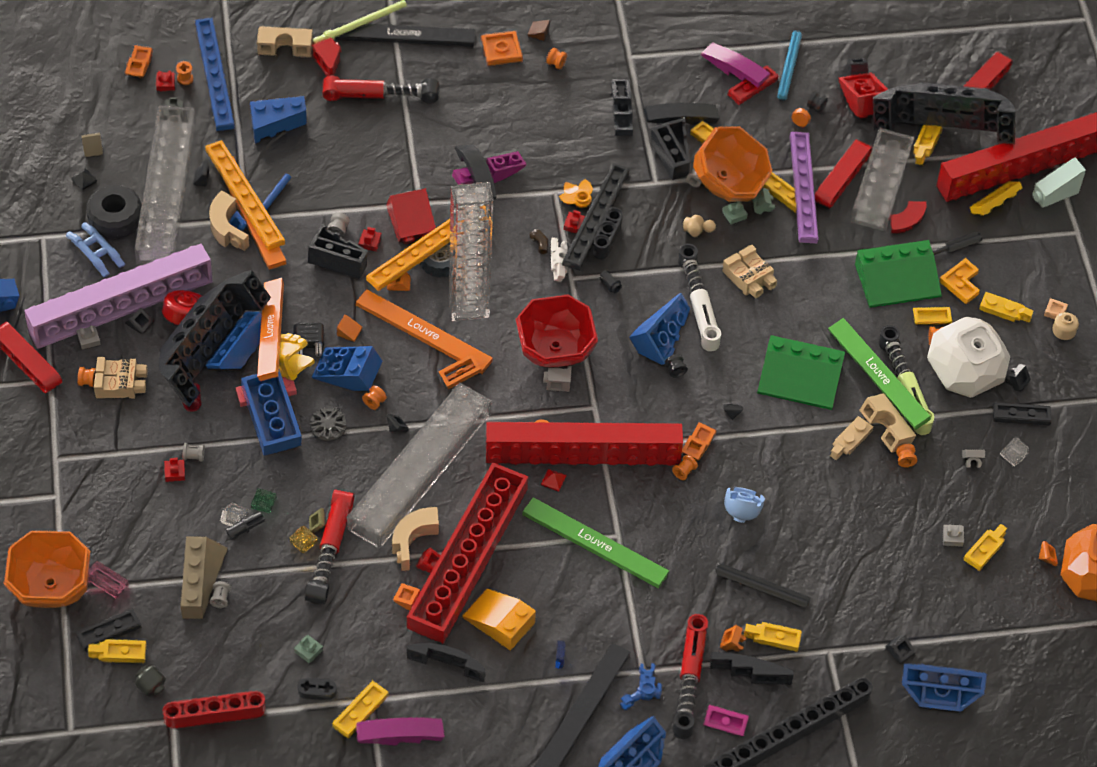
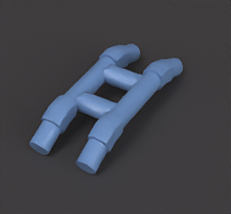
(94, 257)

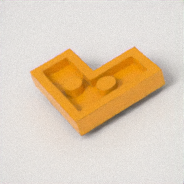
(958, 282)

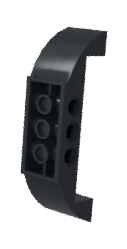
(946, 107)
(205, 330)

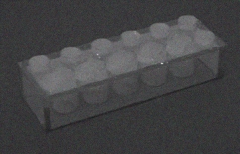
(882, 179)

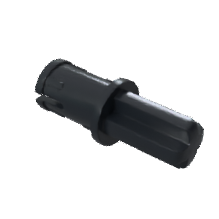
(244, 525)

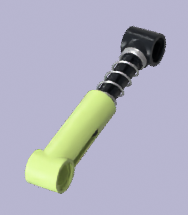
(890, 343)

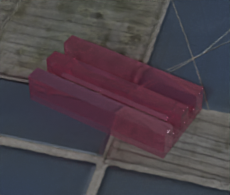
(117, 588)

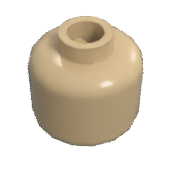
(1065, 326)

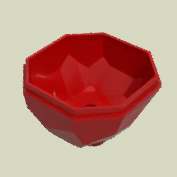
(559, 323)

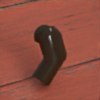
(541, 238)

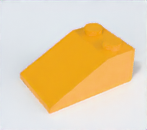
(501, 617)

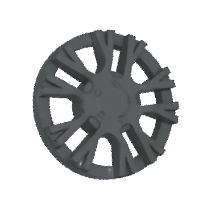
(328, 424)

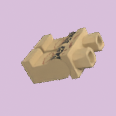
(749, 272)
(119, 378)

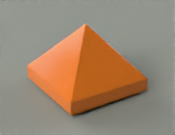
(1048, 554)

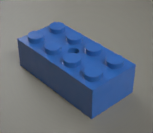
(271, 413)

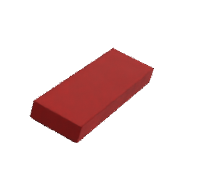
(746, 89)

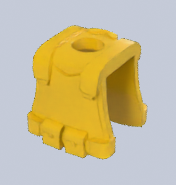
(289, 362)

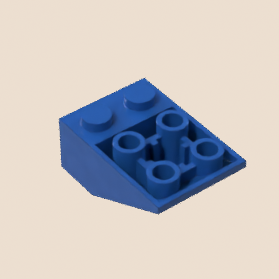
(348, 367)

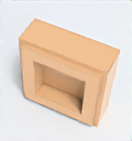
(1054, 308)

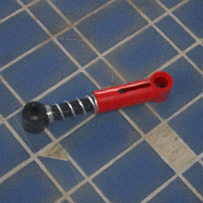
(335, 88)
(341, 506)
(690, 674)

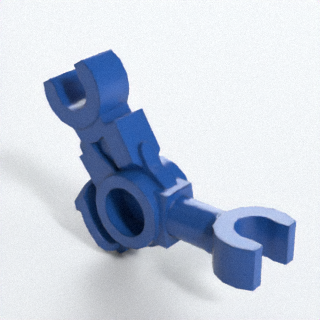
(646, 689)

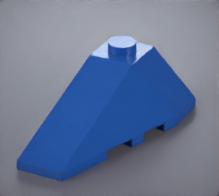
(659, 332)

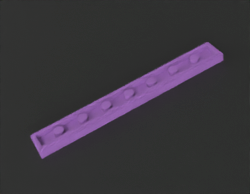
(804, 187)

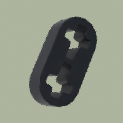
(317, 688)

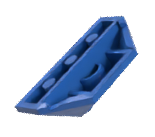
(238, 344)
(943, 686)
(638, 747)

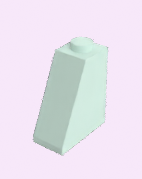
(1060, 183)

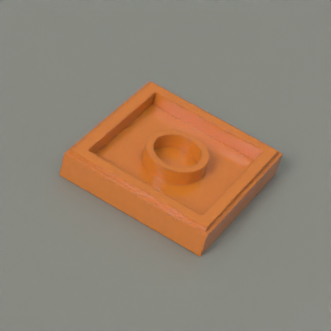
(501, 48)

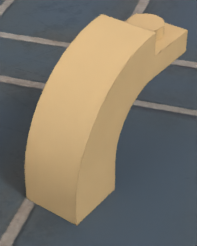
(220, 212)
(412, 526)

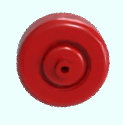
(178, 304)

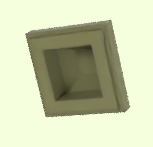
(317, 520)

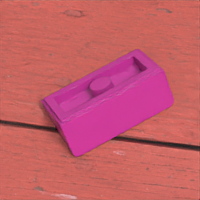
(726, 720)

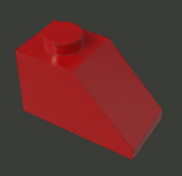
(327, 55)

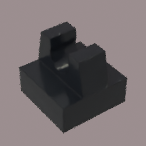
(1018, 378)

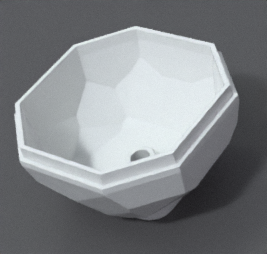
(964, 366)

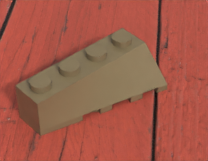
(201, 567)

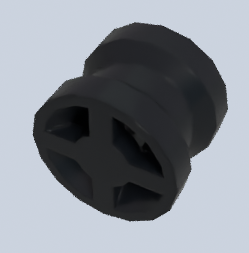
(817, 102)
(676, 365)

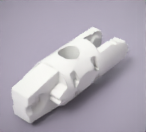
(557, 257)

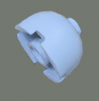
(743, 504)

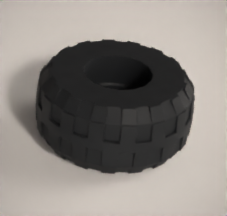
(110, 199)

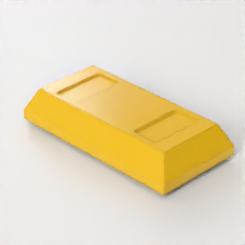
(932, 316)

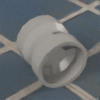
(339, 223)

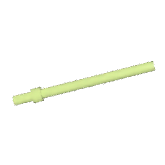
(339, 31)

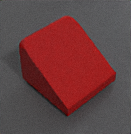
(428, 560)

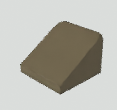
(92, 145)

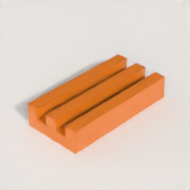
(466, 375)

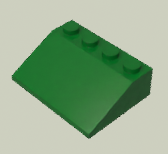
(898, 273)
(801, 372)

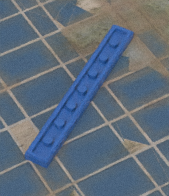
(214, 74)

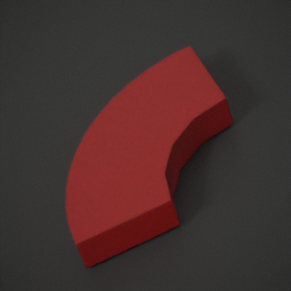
(909, 217)

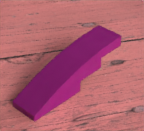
(735, 63)
(399, 730)

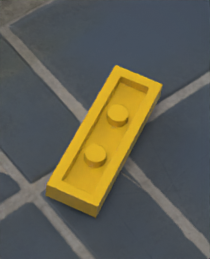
(996, 198)
(360, 709)

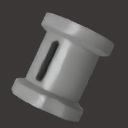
(693, 179)
(193, 452)
(216, 595)

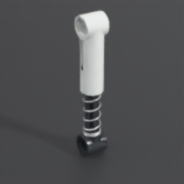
(700, 299)

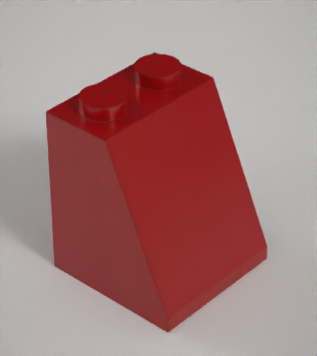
(411, 215)

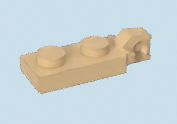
(851, 437)

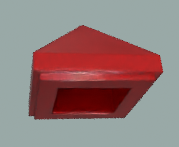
(553, 480)

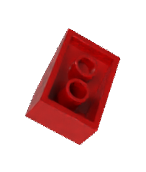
(860, 92)

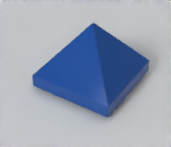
(237, 221)

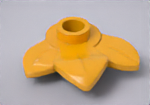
(577, 195)

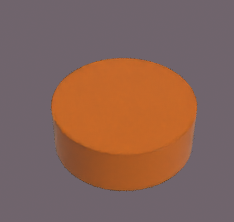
(801, 117)

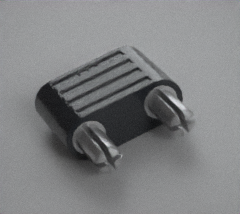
(312, 333)

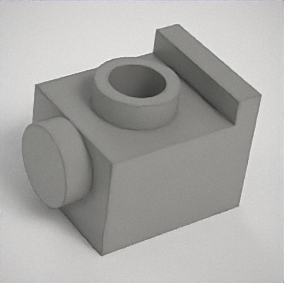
(558, 379)

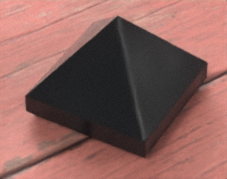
(84, 179)
(732, 410)
(396, 424)

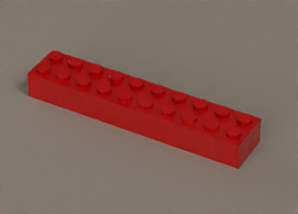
(1013, 161)
(584, 443)
(467, 553)

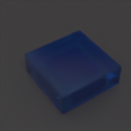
(560, 654)

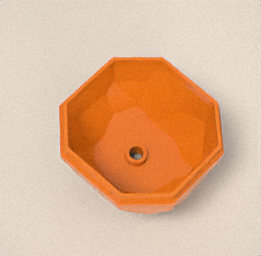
(732, 164)
(47, 559)
(1080, 563)

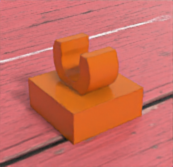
(732, 638)

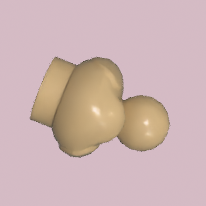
(696, 225)

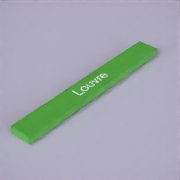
(879, 374)
(596, 542)

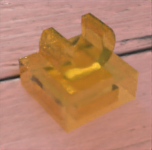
(303, 539)

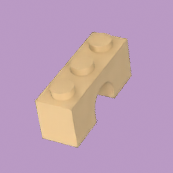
(272, 37)
(880, 410)

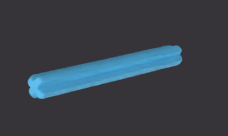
(789, 65)

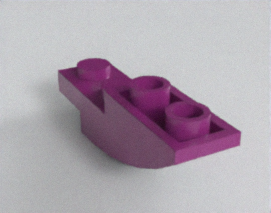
(499, 166)

